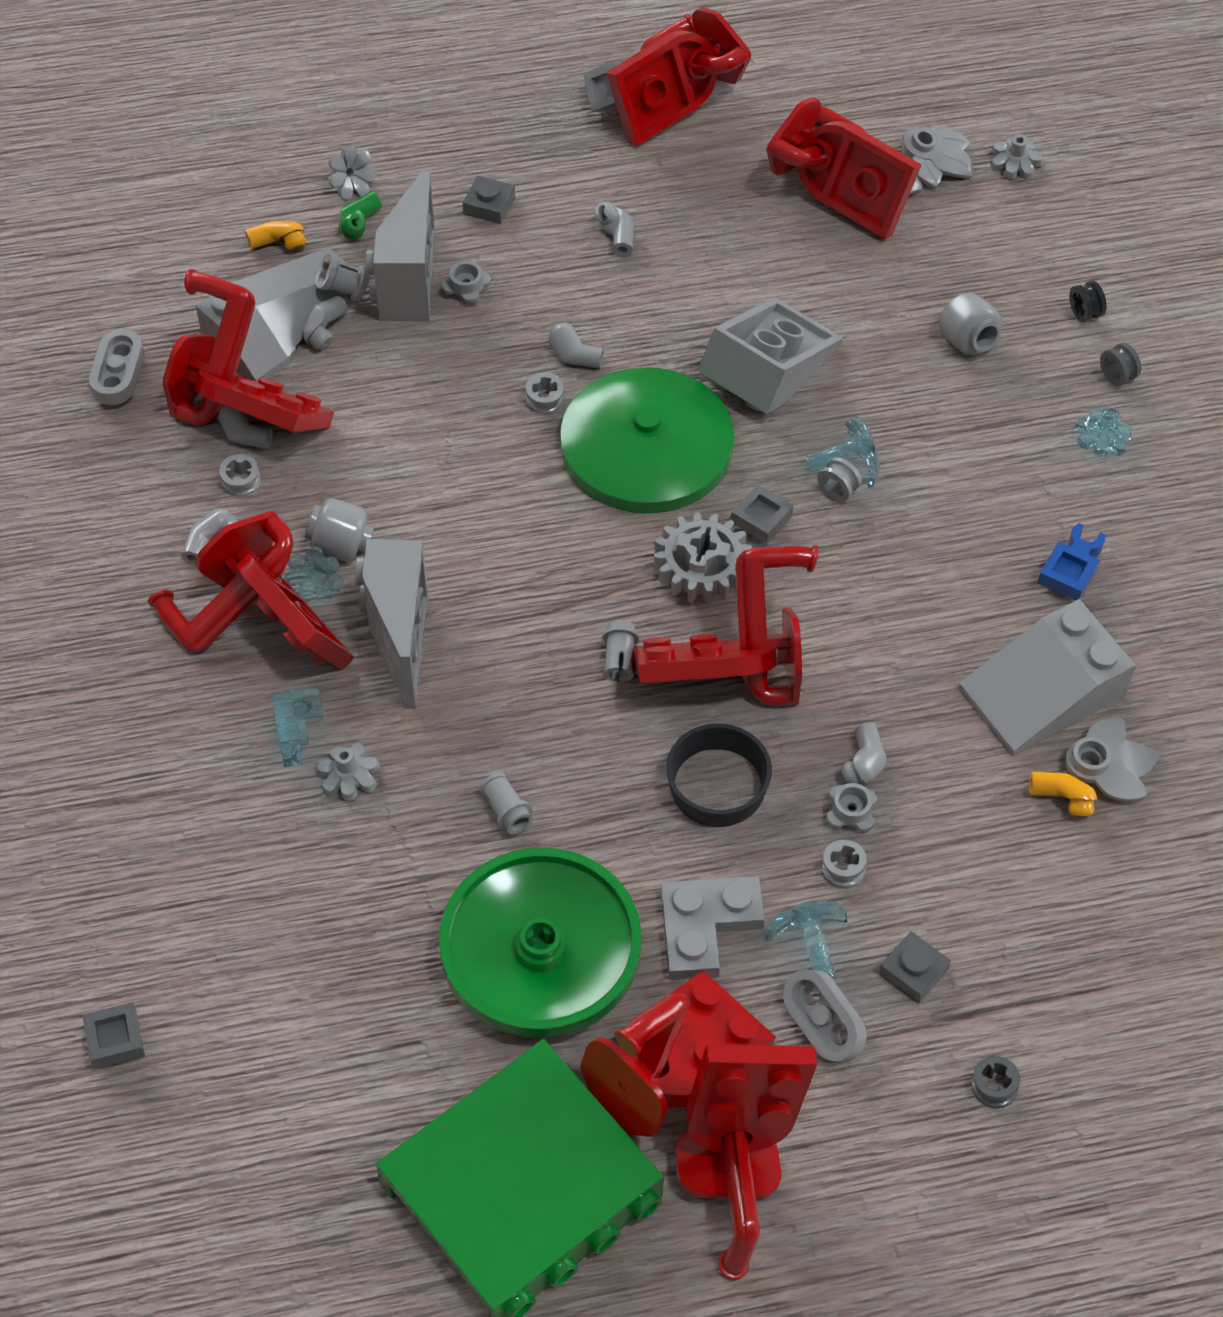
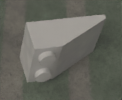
(404, 256)
(766, 354)
(396, 605)
(1049, 678)

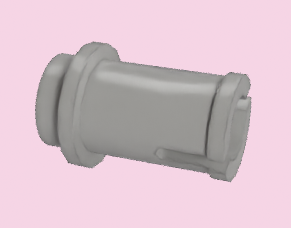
(620, 641)
(512, 812)

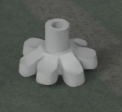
(1016, 156)
(350, 172)
(348, 771)

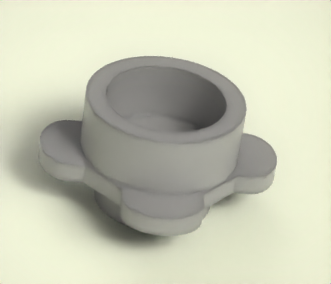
(466, 281)
(852, 795)

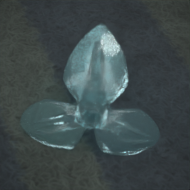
(861, 446)
(807, 918)

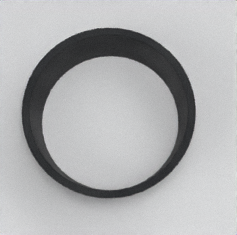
(719, 737)

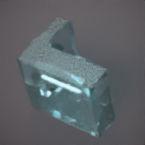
(292, 713)

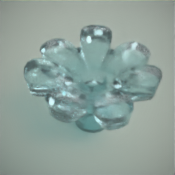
(1104, 431)
(314, 575)

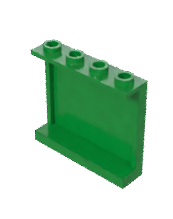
(523, 1181)

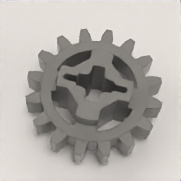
(699, 557)

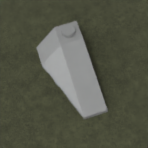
(281, 310)

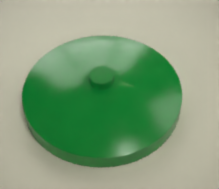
(647, 440)
(540, 942)

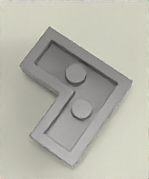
(700, 909)

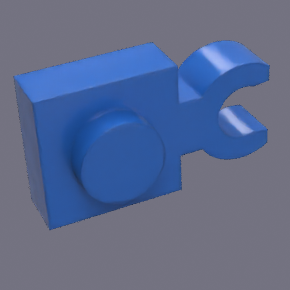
(1072, 565)

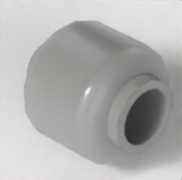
(971, 324)
(339, 529)

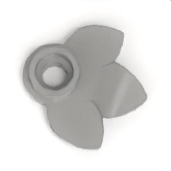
(939, 153)
(1117, 761)

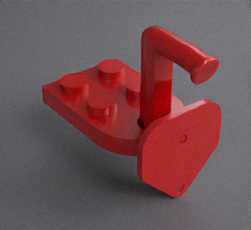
(676, 73)
(844, 166)
(209, 368)
(250, 567)
(753, 651)
(666, 1041)
(735, 1116)

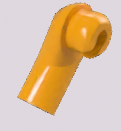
(274, 231)
(1067, 786)

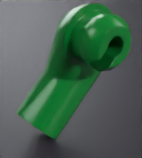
(353, 215)

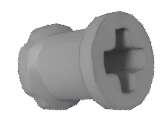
(342, 277)

